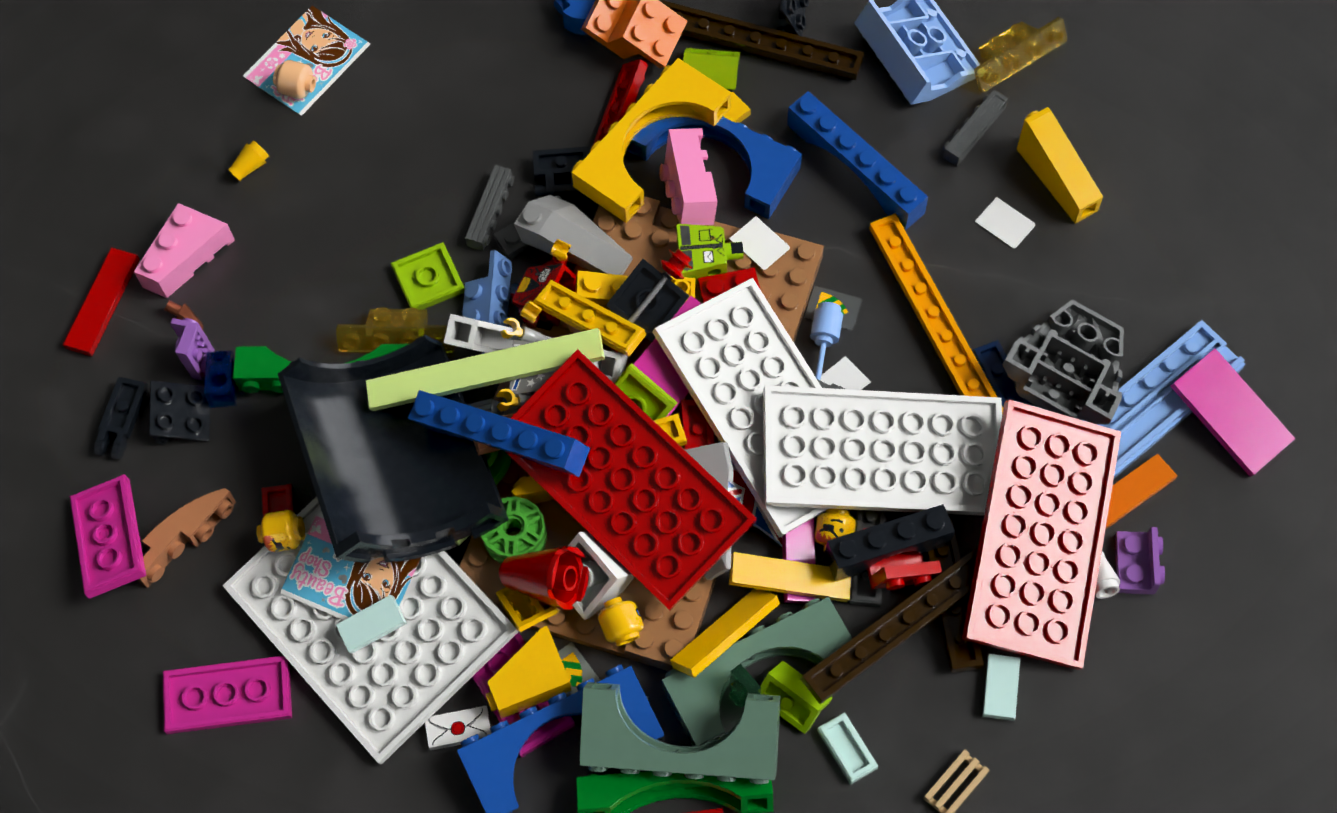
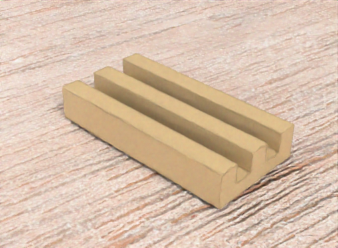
(973, 764)

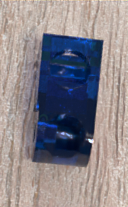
(219, 380)

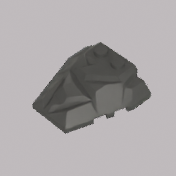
(1070, 364)

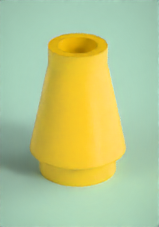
(248, 160)

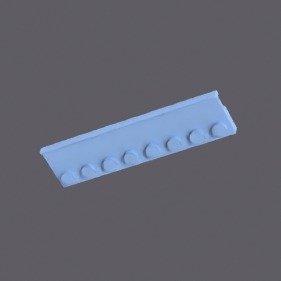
(1149, 403)

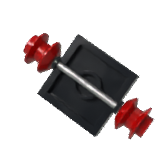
(650, 296)

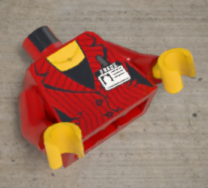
(536, 279)

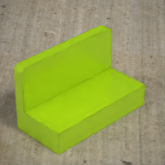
(715, 64)
(796, 701)

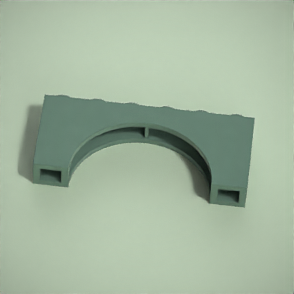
(806, 634)
(614, 741)

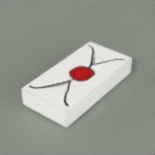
(454, 727)

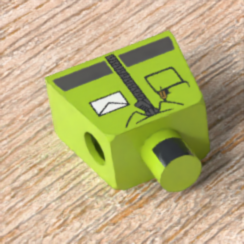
(706, 249)

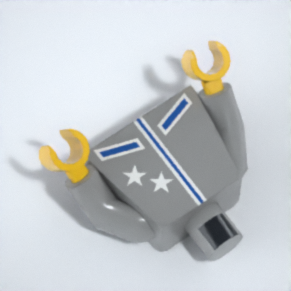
(522, 388)

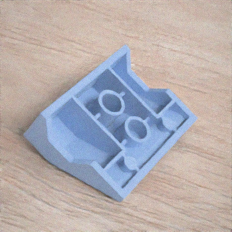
(917, 48)

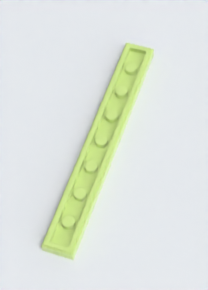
(482, 369)

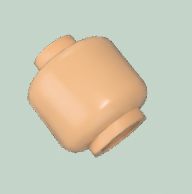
(294, 79)

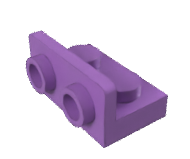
(191, 346)
(1139, 561)

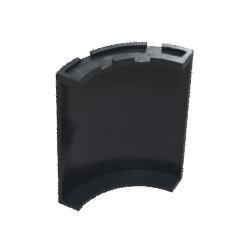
(376, 473)

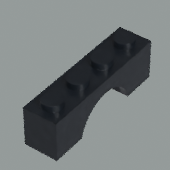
(864, 548)

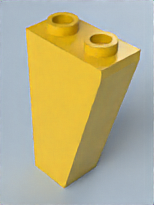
(1058, 165)

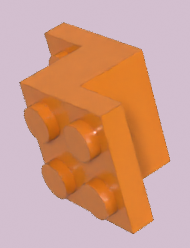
(635, 28)

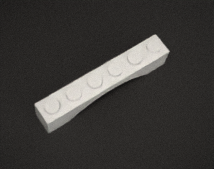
(487, 338)

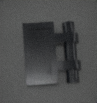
(556, 164)

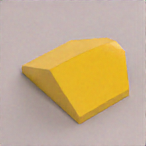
(524, 610)

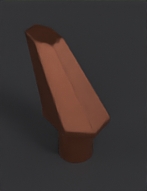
(181, 312)

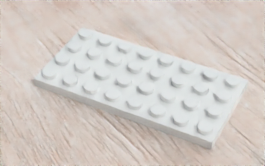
(725, 360)
(878, 449)

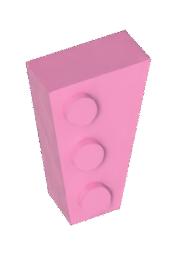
(686, 179)
(180, 249)

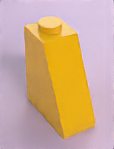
(529, 677)

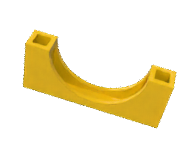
(677, 93)

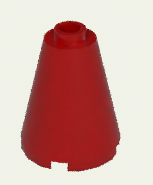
(548, 576)

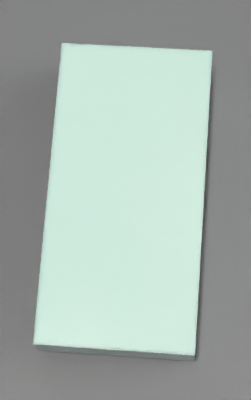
(371, 624)
(1001, 687)
(847, 748)

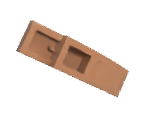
(189, 524)

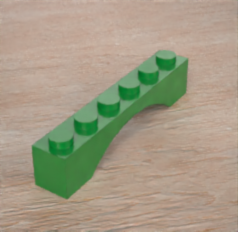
(258, 366)
(630, 791)

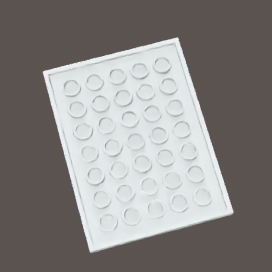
(397, 680)

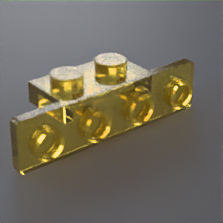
(1016, 50)
(389, 327)

